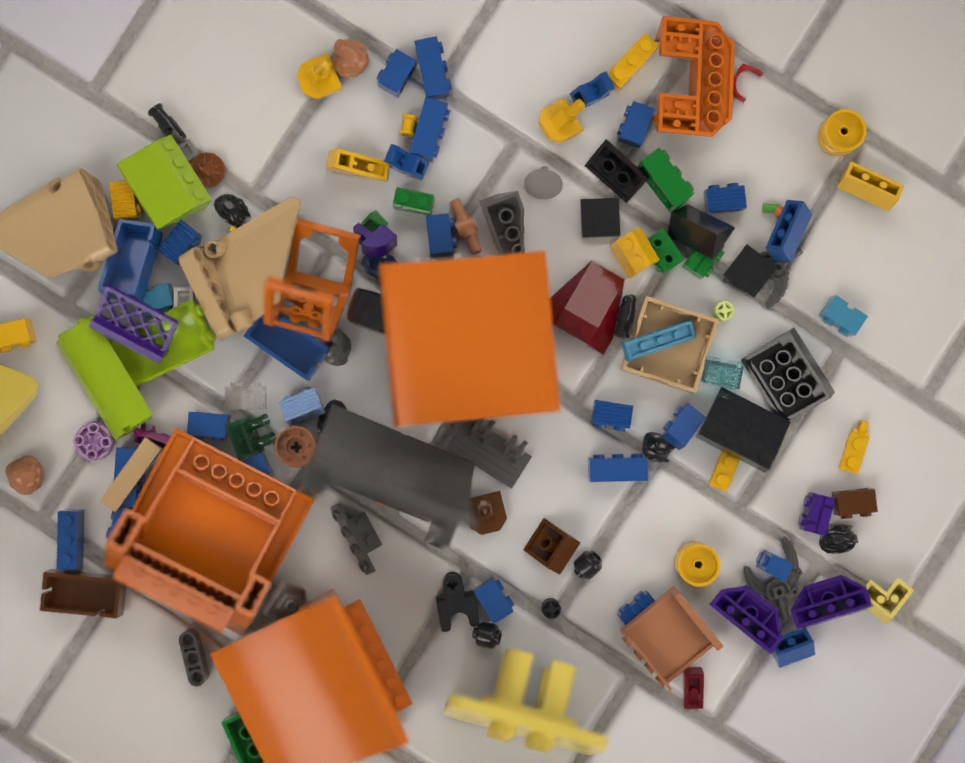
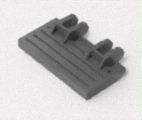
(488, 452)

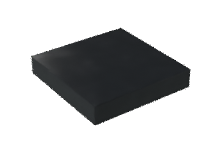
(600, 217)
(750, 270)

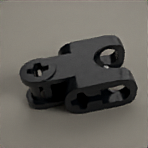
(456, 601)

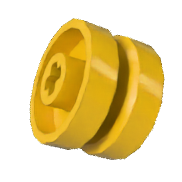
(852, 135)
(687, 557)

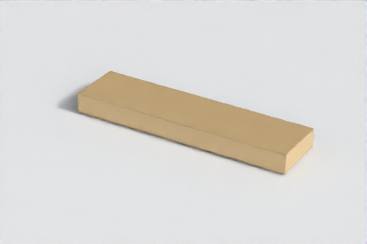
(130, 474)

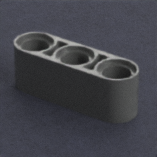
(190, 665)

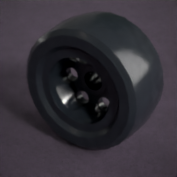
(366, 310)

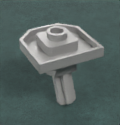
(284, 599)

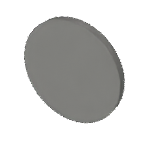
(543, 183)

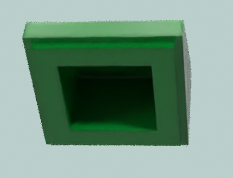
(373, 221)

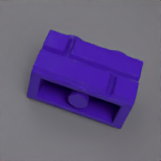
(816, 513)

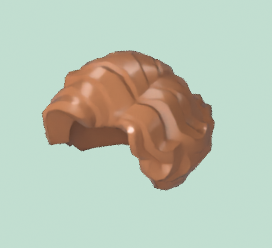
(350, 58)
(25, 474)

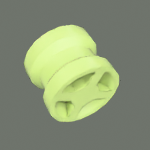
(727, 310)

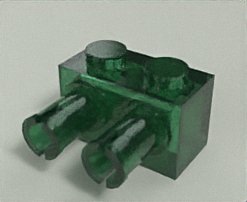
(246, 438)

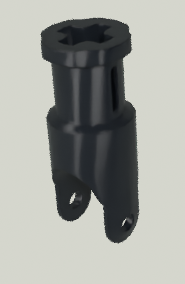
(165, 122)
(625, 316)

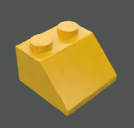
(634, 252)

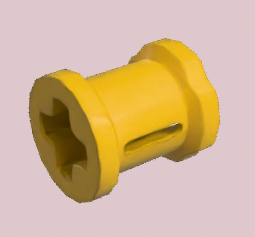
(408, 125)

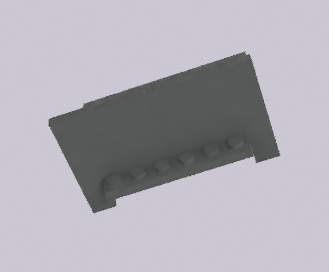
(392, 471)

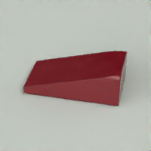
(693, 688)

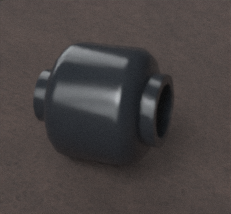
(587, 565)
(487, 635)

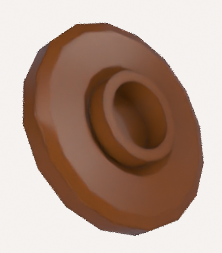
(209, 169)

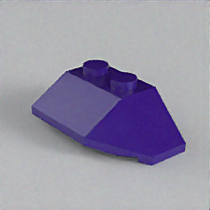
(829, 601)
(750, 614)

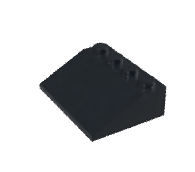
(788, 375)
(743, 430)

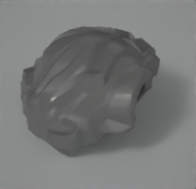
(339, 349)

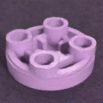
(93, 441)

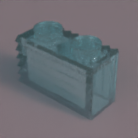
(722, 374)

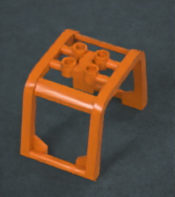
(324, 292)

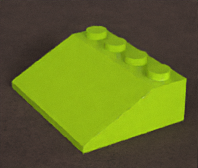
(164, 182)

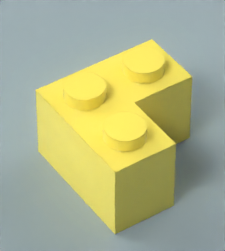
(887, 602)

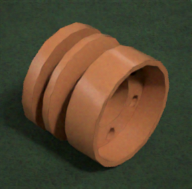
(288, 439)

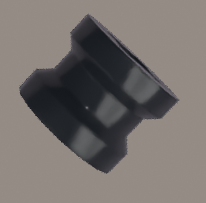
(553, 610)

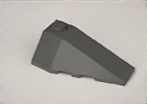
(505, 221)

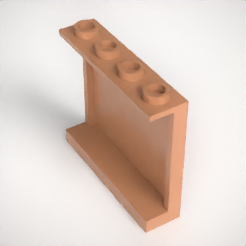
(669, 636)

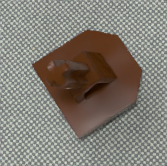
(488, 512)

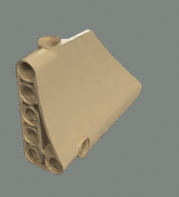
(60, 226)
(233, 279)

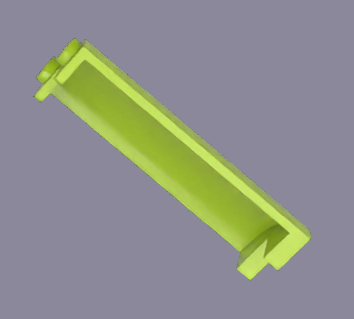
(189, 342)
(104, 378)

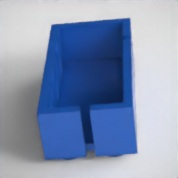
(134, 260)
(292, 348)

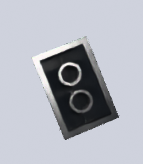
(616, 171)
(698, 230)

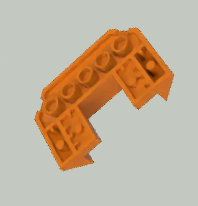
(710, 77)

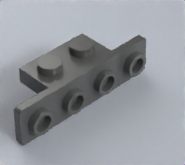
(359, 535)

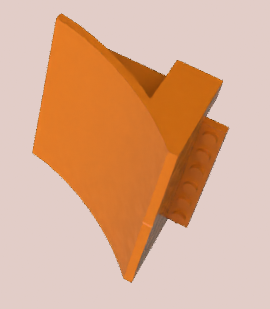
(469, 338)
(206, 534)
(316, 685)

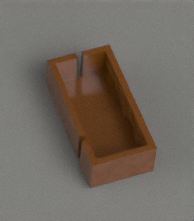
(82, 594)

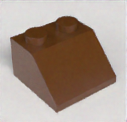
(551, 546)

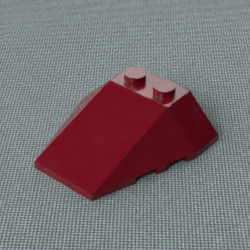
(589, 306)

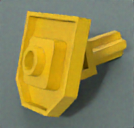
(318, 77)
(560, 120)

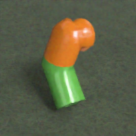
(772, 208)

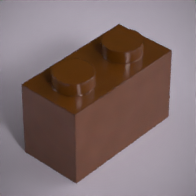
(855, 502)

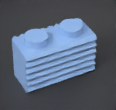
(301, 406)

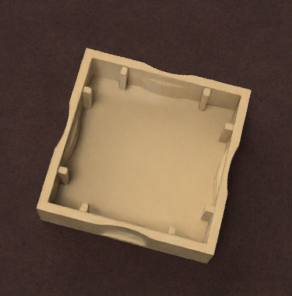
(679, 364)

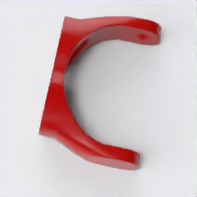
(743, 68)

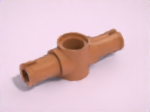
(465, 226)

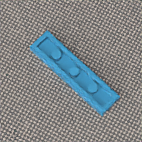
(658, 340)

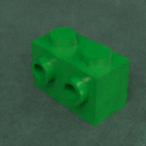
(665, 250)

